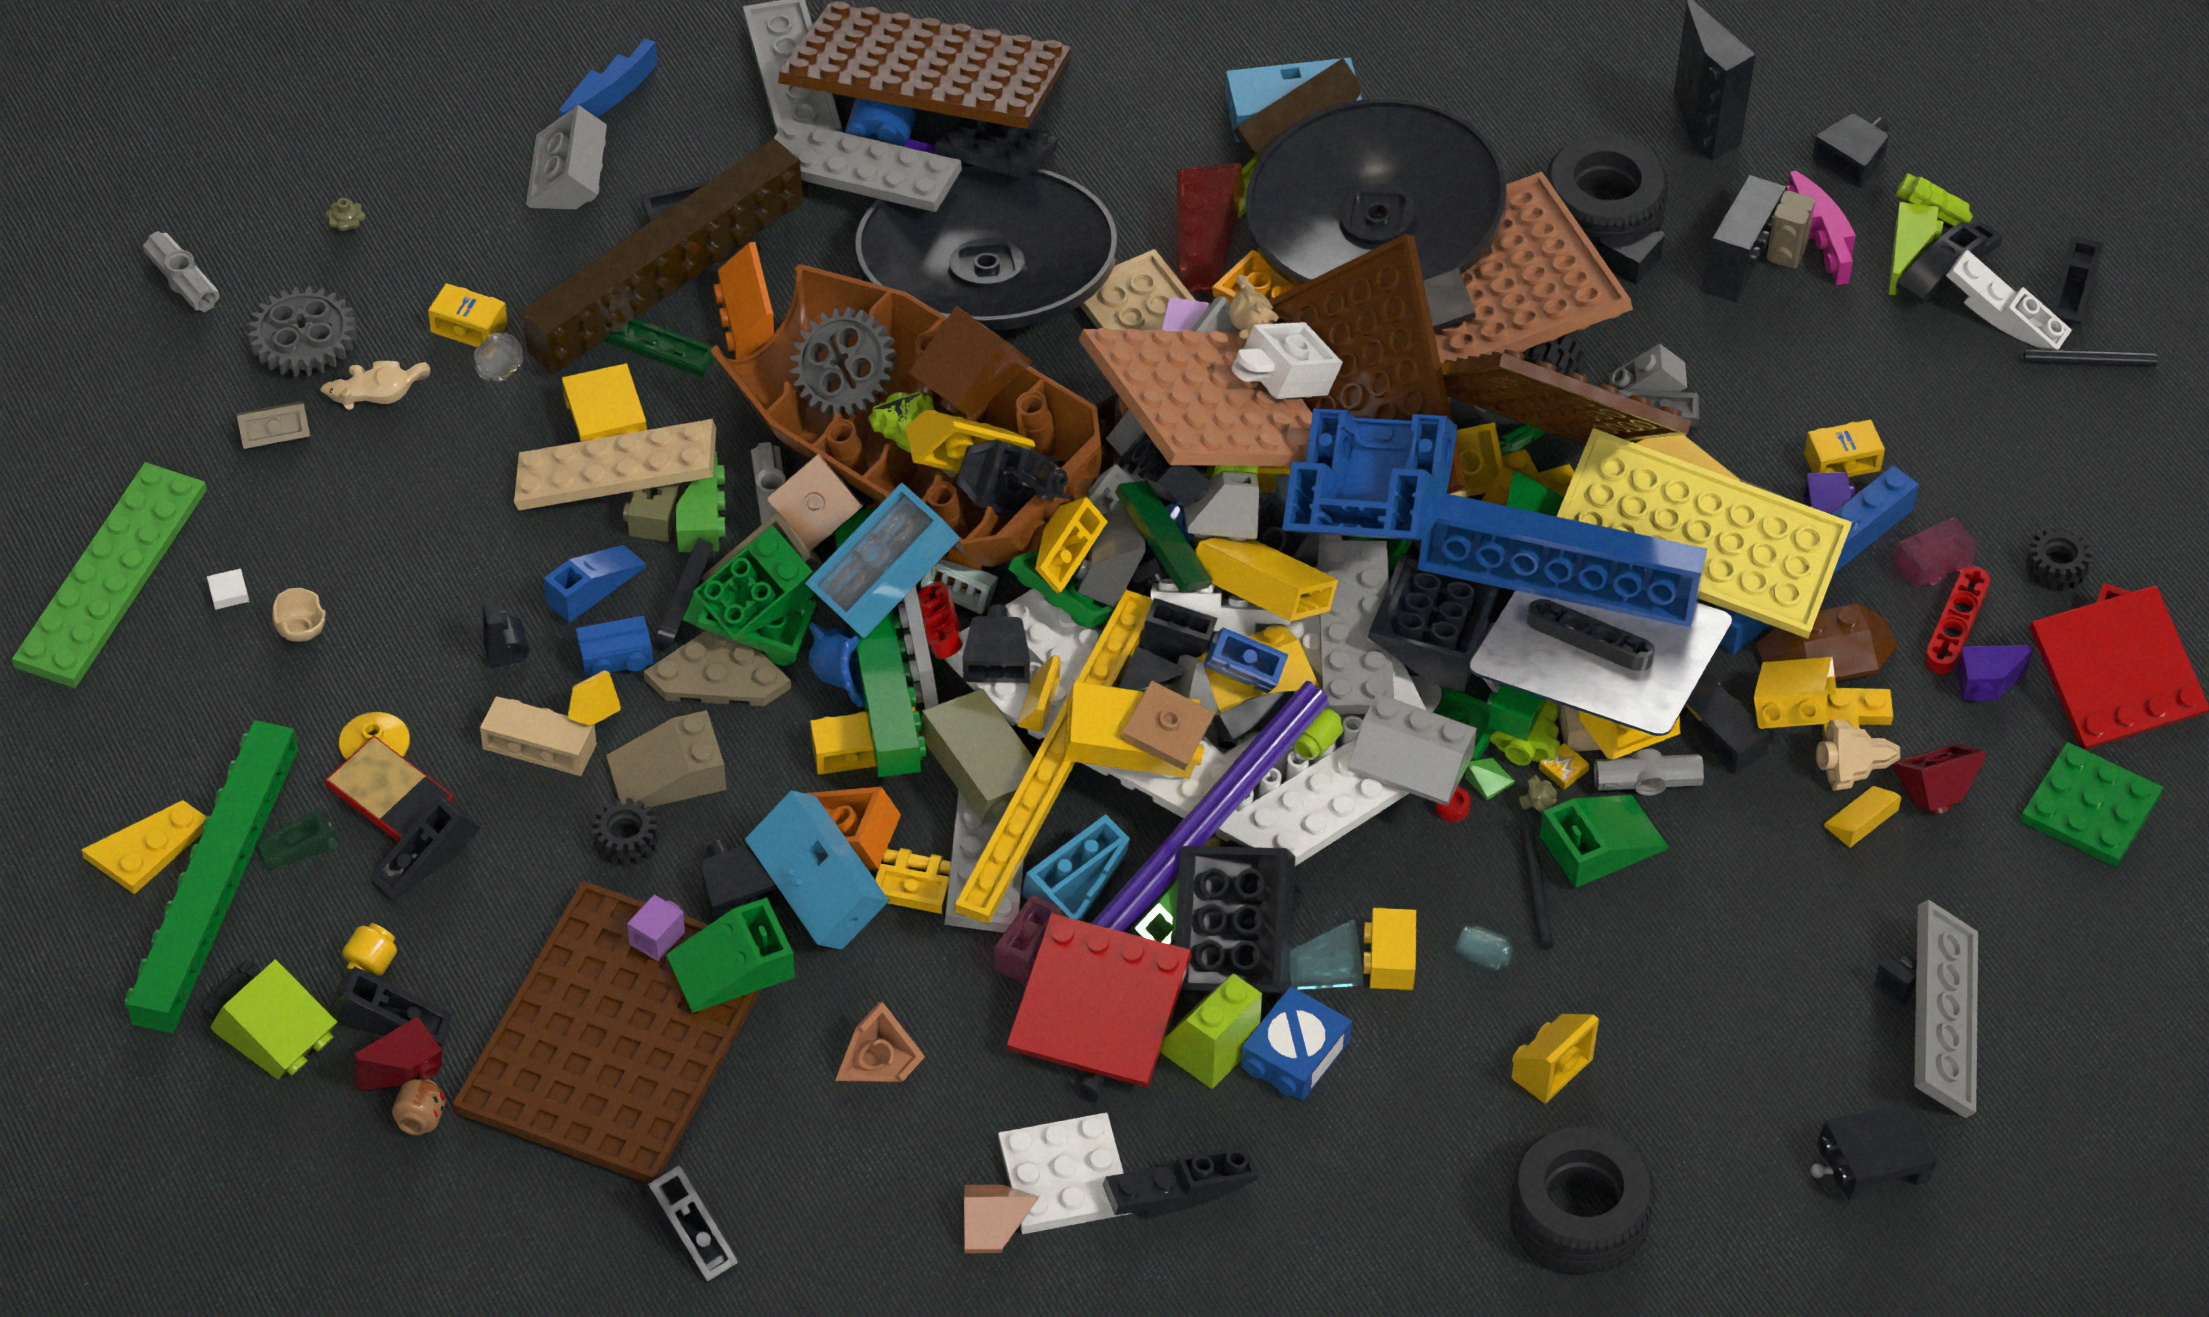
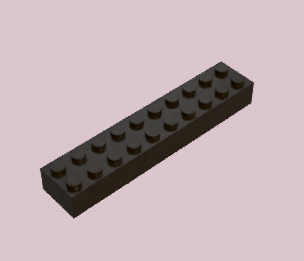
(662, 256)

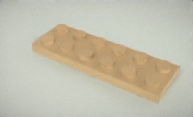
(615, 464)

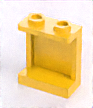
(604, 403)
(1794, 692)

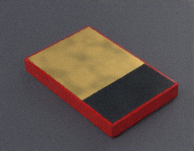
(385, 787)

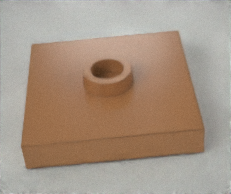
(815, 501)
(1167, 725)

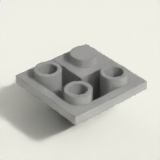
(1227, 508)

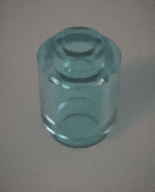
(1484, 947)

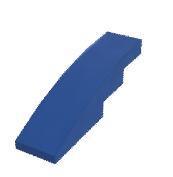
(603, 91)

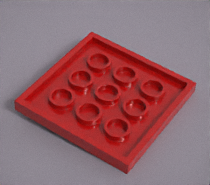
(2119, 668)
(1099, 1000)

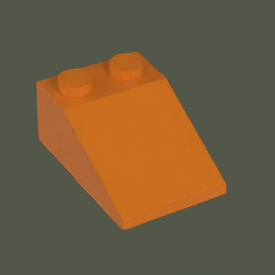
(864, 818)

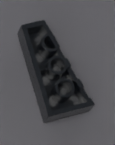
(1171, 482)

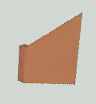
(879, 1050)
(993, 1216)

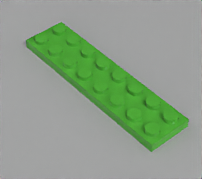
(109, 575)

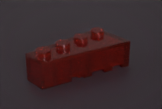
(1206, 212)

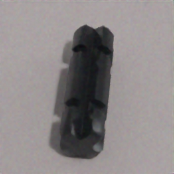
(229, 988)

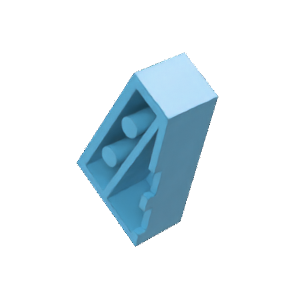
(1079, 869)

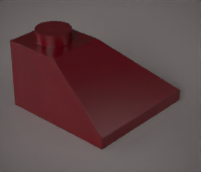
(1939, 776)
(398, 1058)

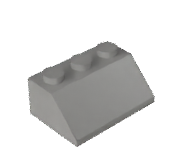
(567, 161)
(1412, 749)

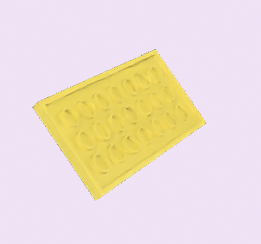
(1762, 549)

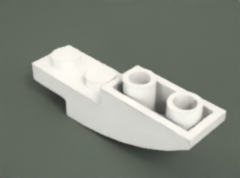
(2008, 310)
(1232, 614)

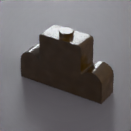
(1325, 90)

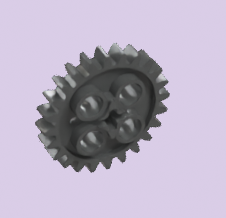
(302, 331)
(818, 376)

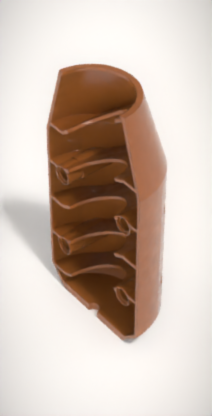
(1029, 406)

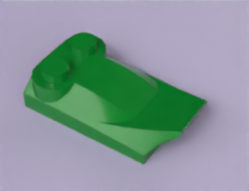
(779, 639)

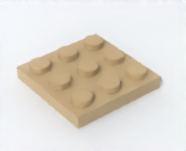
(1135, 295)

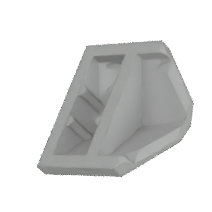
(1195, 683)

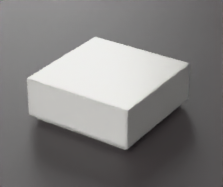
(227, 589)

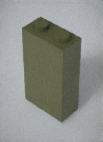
(977, 751)

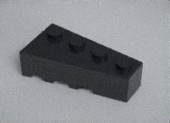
(1741, 239)

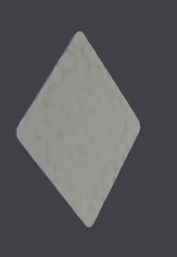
(1580, 680)

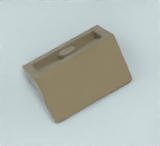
(273, 424)

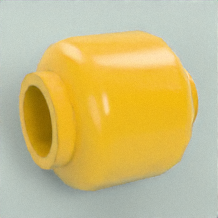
(370, 949)

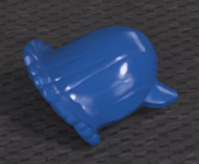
(834, 660)

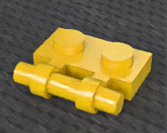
(912, 887)

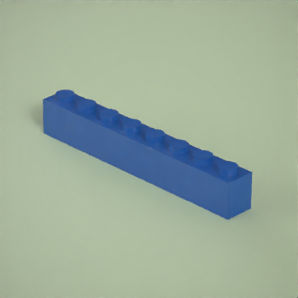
(1871, 514)

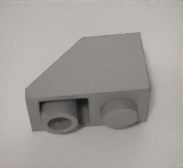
(1652, 370)

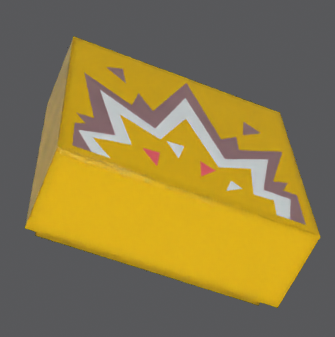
(1565, 768)

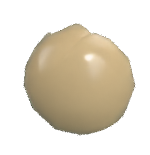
(298, 614)

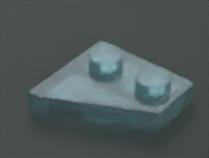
(1328, 960)

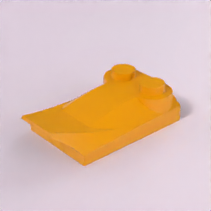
(1260, 275)

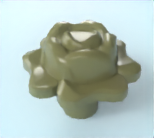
(345, 214)
(1540, 795)

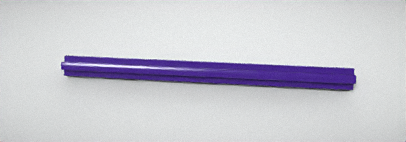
(1214, 807)

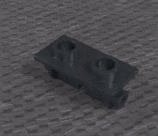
(1040, 474)

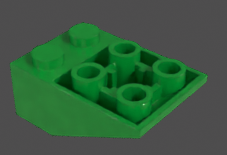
(757, 585)
(1598, 836)
(733, 957)

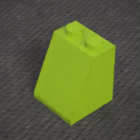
(275, 1022)
(1214, 1031)

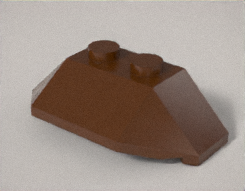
(1849, 634)

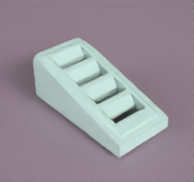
(974, 578)

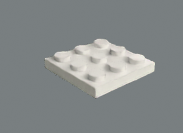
(1064, 1167)

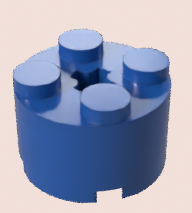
(881, 121)

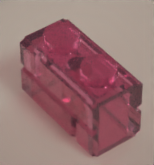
(1935, 552)
(1021, 941)

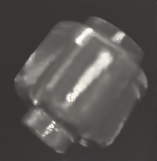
(498, 357)

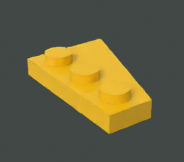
(147, 846)

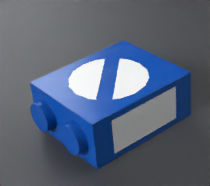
(1296, 1044)

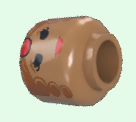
(418, 1106)

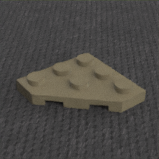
(717, 672)

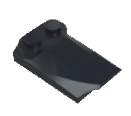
(987, 480)

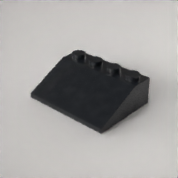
(1712, 83)
(1434, 622)
(1236, 916)

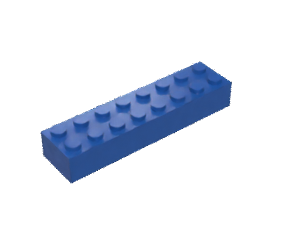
(1564, 560)

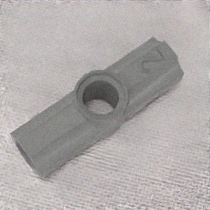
(181, 271)
(767, 476)
(1648, 772)

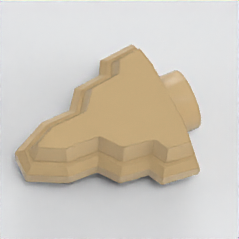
(1852, 754)

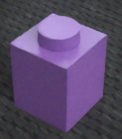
(656, 927)

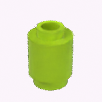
(1319, 735)

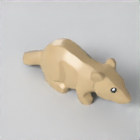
(1249, 308)
(380, 385)

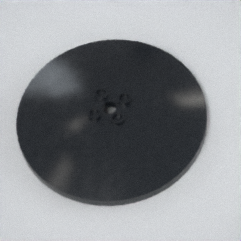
(1370, 157)
(1040, 235)

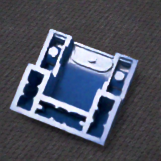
(1371, 476)

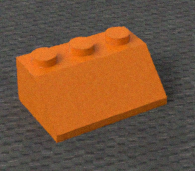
(744, 302)

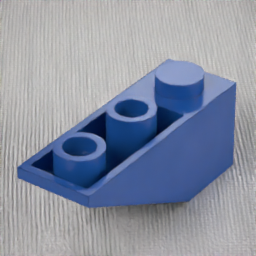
(589, 579)

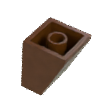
(967, 364)

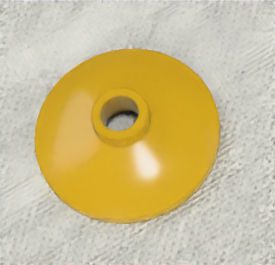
(385, 726)

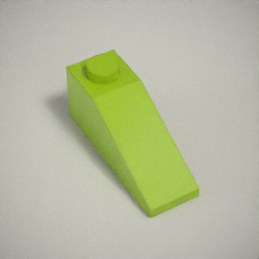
(1913, 235)

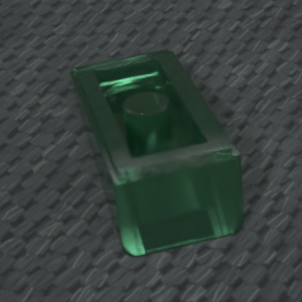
(298, 840)

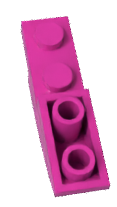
(1828, 228)

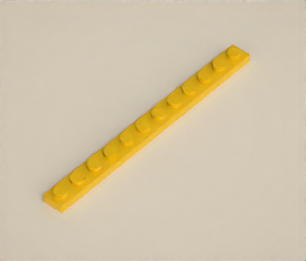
(1048, 769)

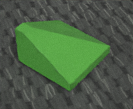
(1487, 777)

